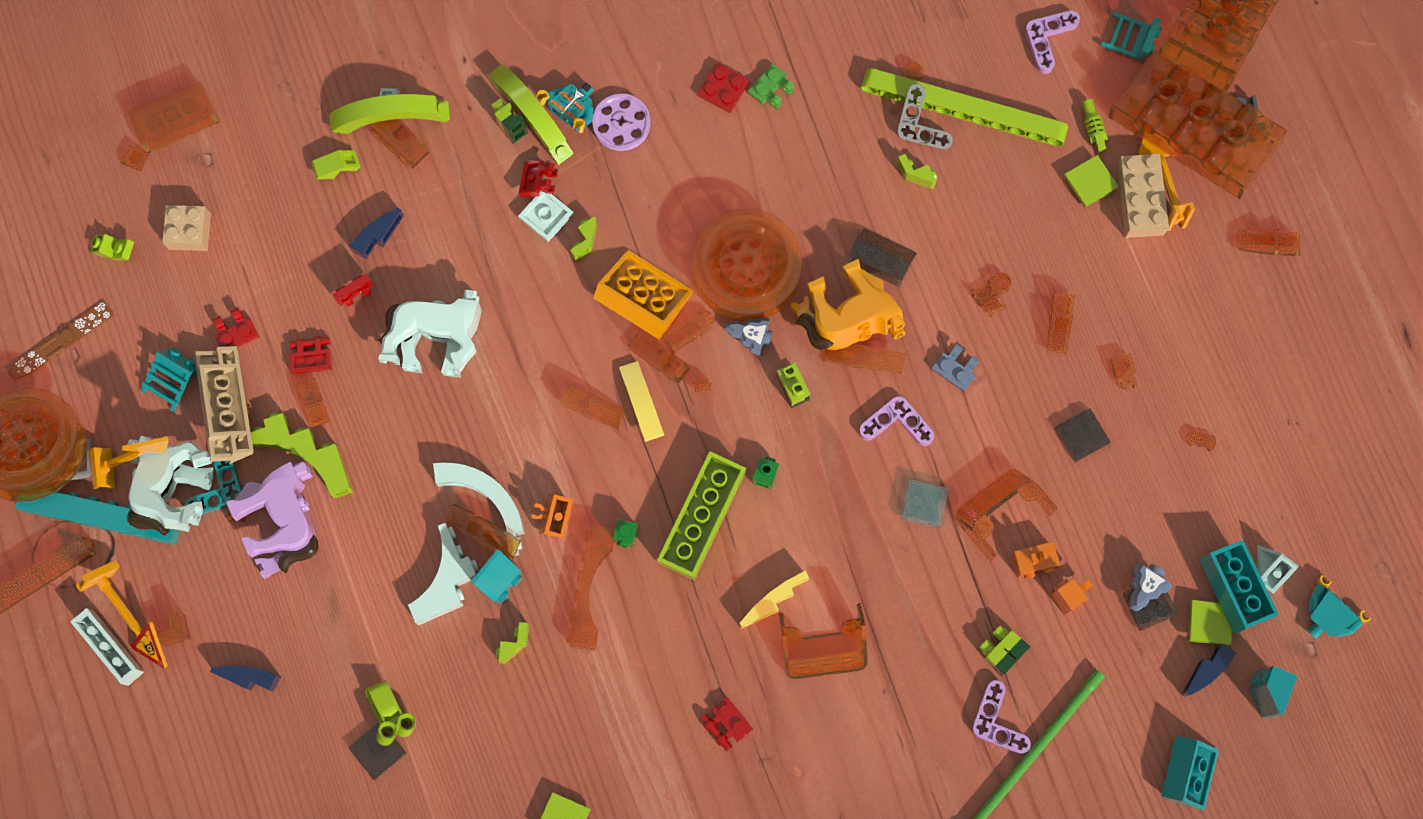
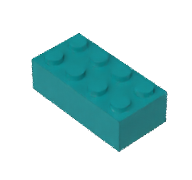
(1238, 586)

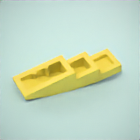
(641, 401)
(767, 605)

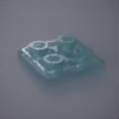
(924, 503)

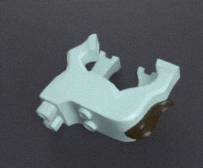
(437, 322)
(156, 481)

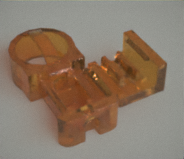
(990, 297)

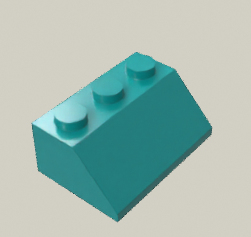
(1272, 690)
(1190, 772)

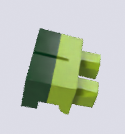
(511, 125)
(793, 384)
(1006, 652)

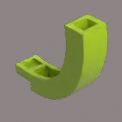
(388, 107)
(533, 112)

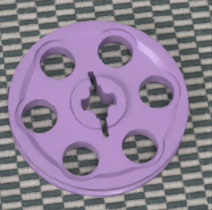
(616, 115)

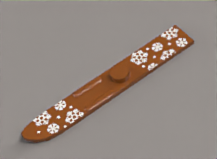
(61, 340)

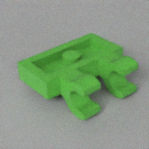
(768, 84)

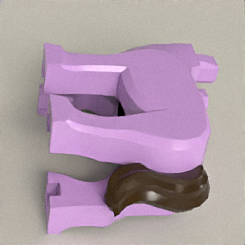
(284, 502)

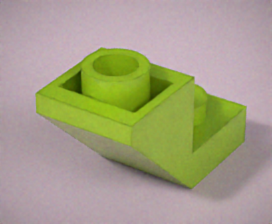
(331, 164)
(922, 176)
(588, 231)
(111, 248)
(508, 650)

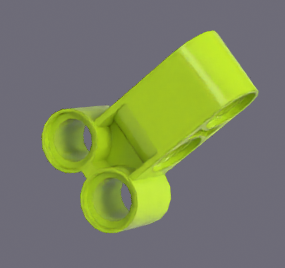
(388, 713)

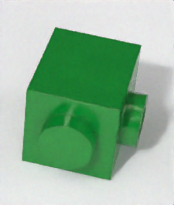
(765, 472)
(625, 533)

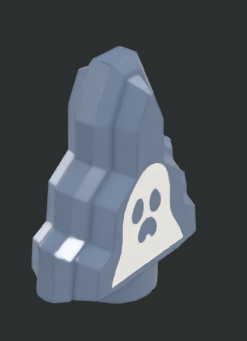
(752, 333)
(1147, 585)

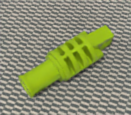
(1094, 125)

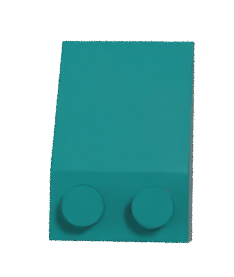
(497, 577)

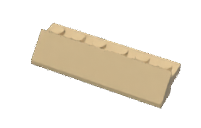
(223, 404)

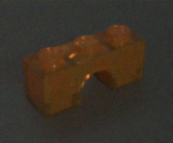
(410, 150)

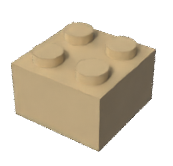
(186, 228)

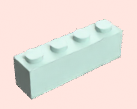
(107, 647)

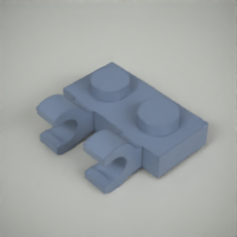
(955, 372)

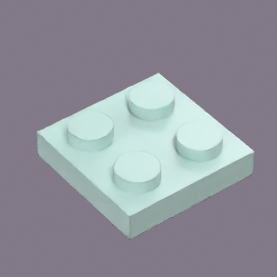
(545, 215)

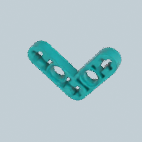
(222, 492)

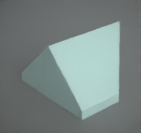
(1274, 567)

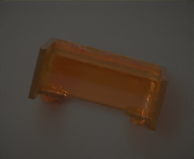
(974, 513)
(826, 652)

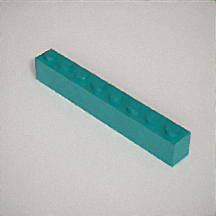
(93, 514)

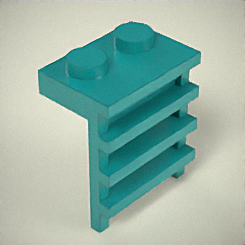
(1144, 41)
(174, 365)

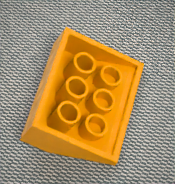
(642, 294)

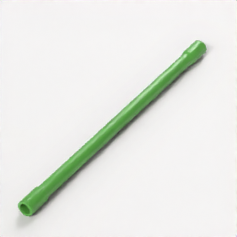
(1089, 686)

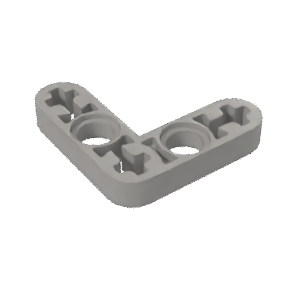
(912, 122)

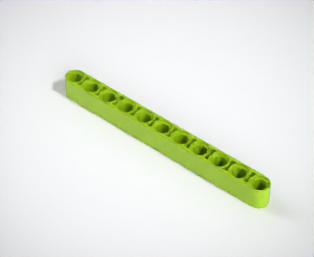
(967, 107)

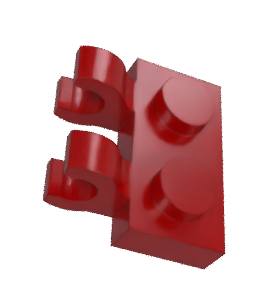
(532, 177)
(359, 285)
(236, 335)

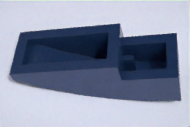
(376, 233)
(1209, 670)
(247, 676)

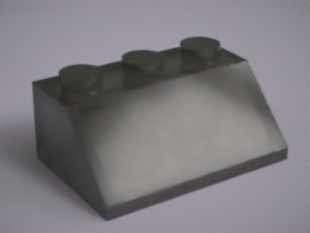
(882, 257)

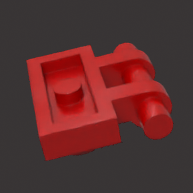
(311, 360)
(732, 721)

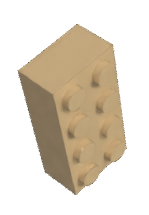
(1142, 195)

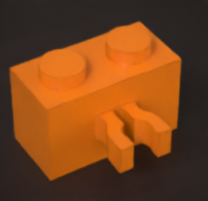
(555, 516)
(1035, 560)
(1070, 595)

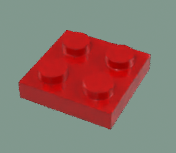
(723, 87)

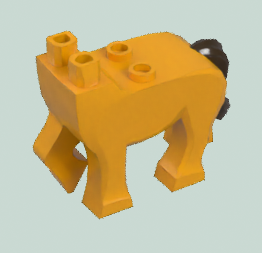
(856, 318)

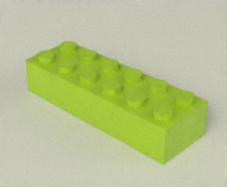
(701, 515)

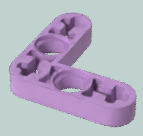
(1042, 34)
(895, 415)
(993, 728)

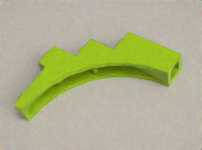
(302, 443)

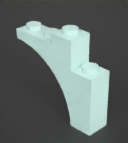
(453, 571)

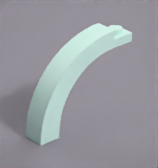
(461, 475)

